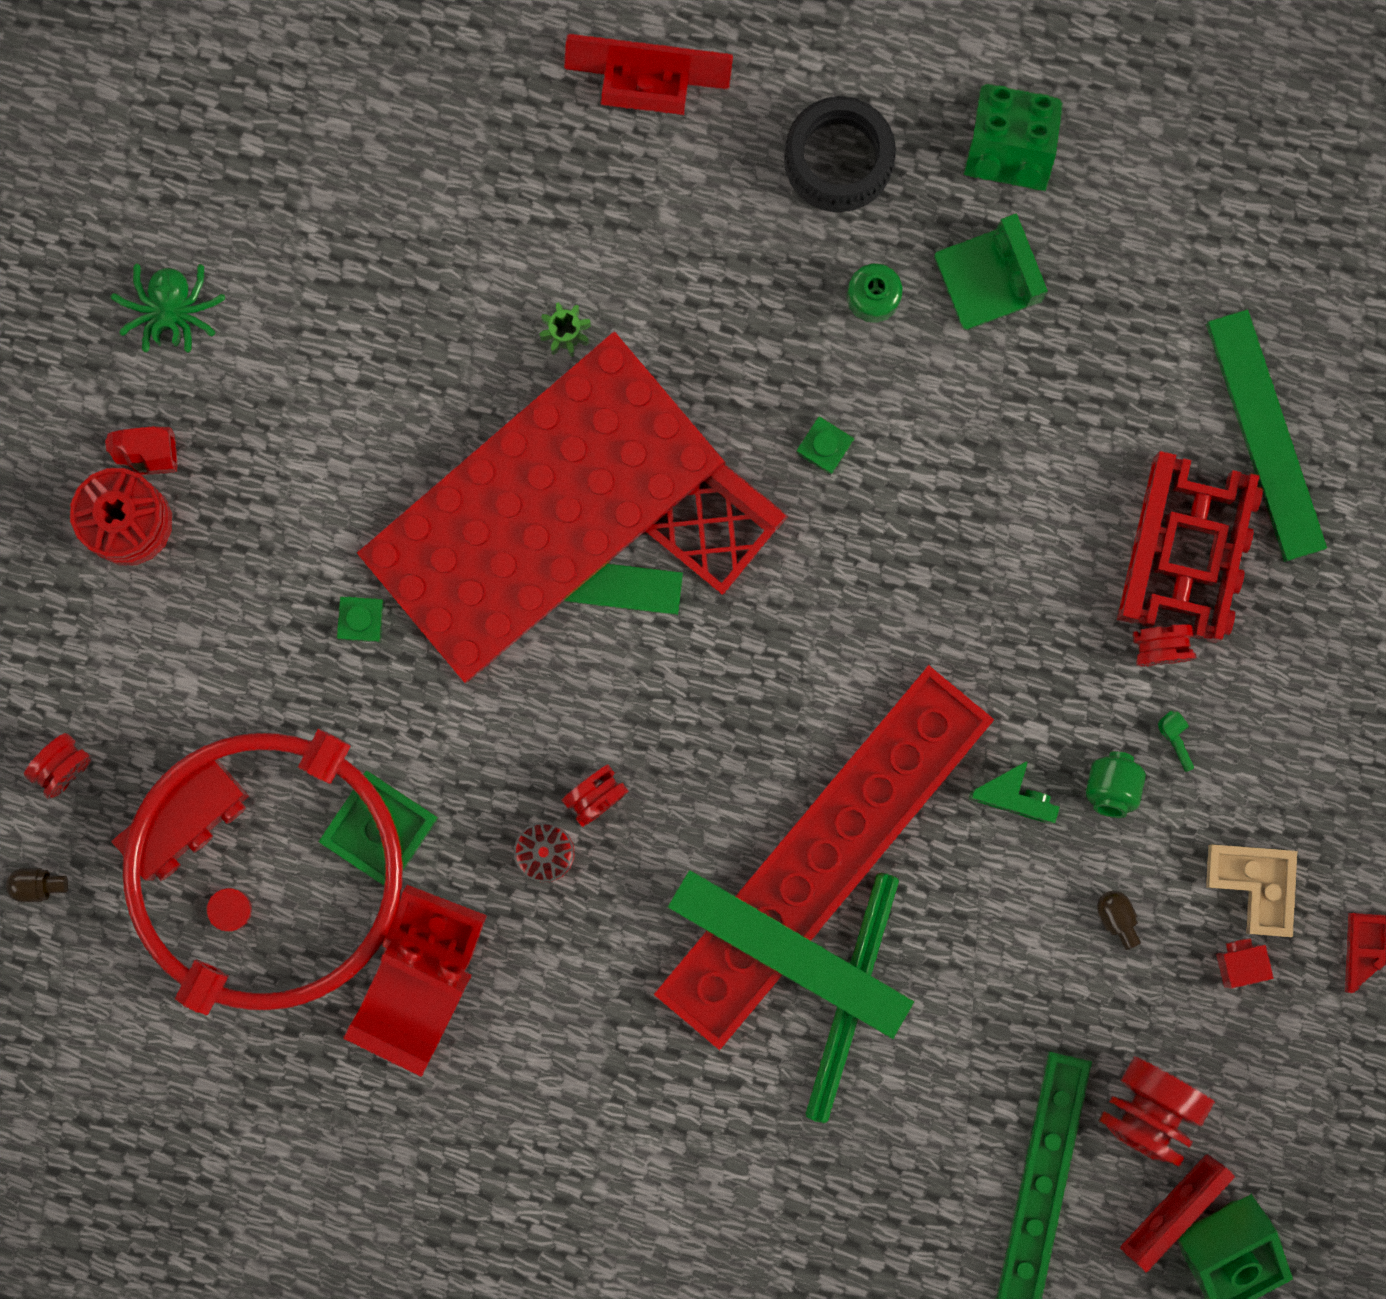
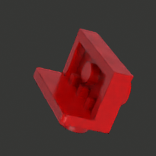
(437, 926)

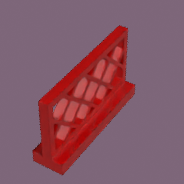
(743, 497)

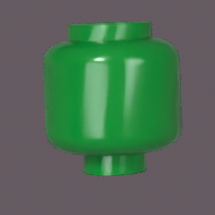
(864, 302)
(1115, 785)

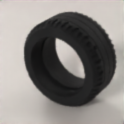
(848, 112)

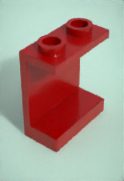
(408, 1006)

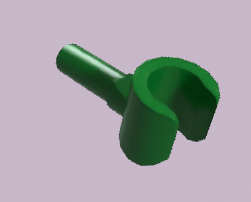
(1171, 727)

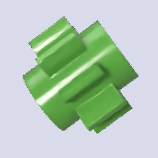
(568, 340)

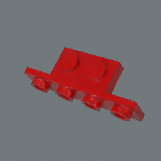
(645, 73)

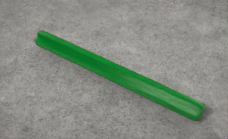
(844, 1024)

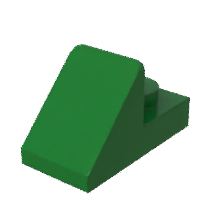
(1004, 795)

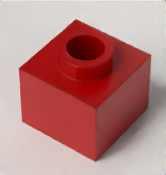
(1244, 964)

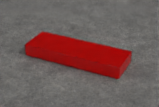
(1177, 1212)

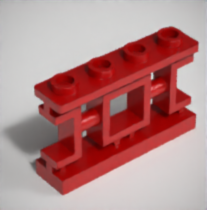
(1158, 540)

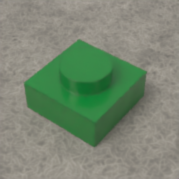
(824, 445)
(360, 619)

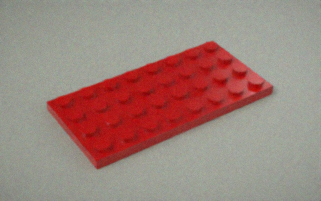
(540, 507)

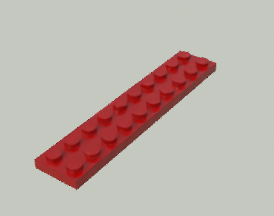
(831, 848)

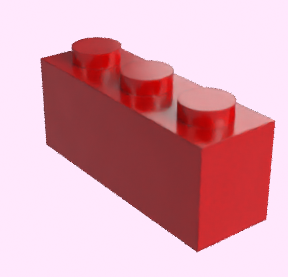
(187, 818)

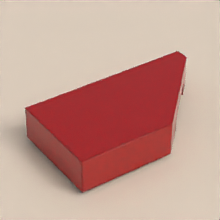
(1364, 948)

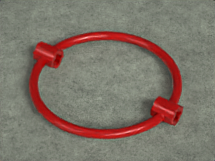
(203, 982)

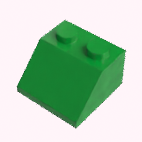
(1235, 1252)

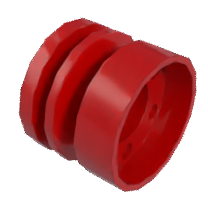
(142, 530)
(1156, 1111)

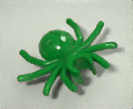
(167, 306)

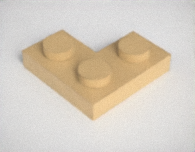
(1268, 878)

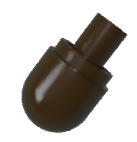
(34, 885)
(1119, 917)

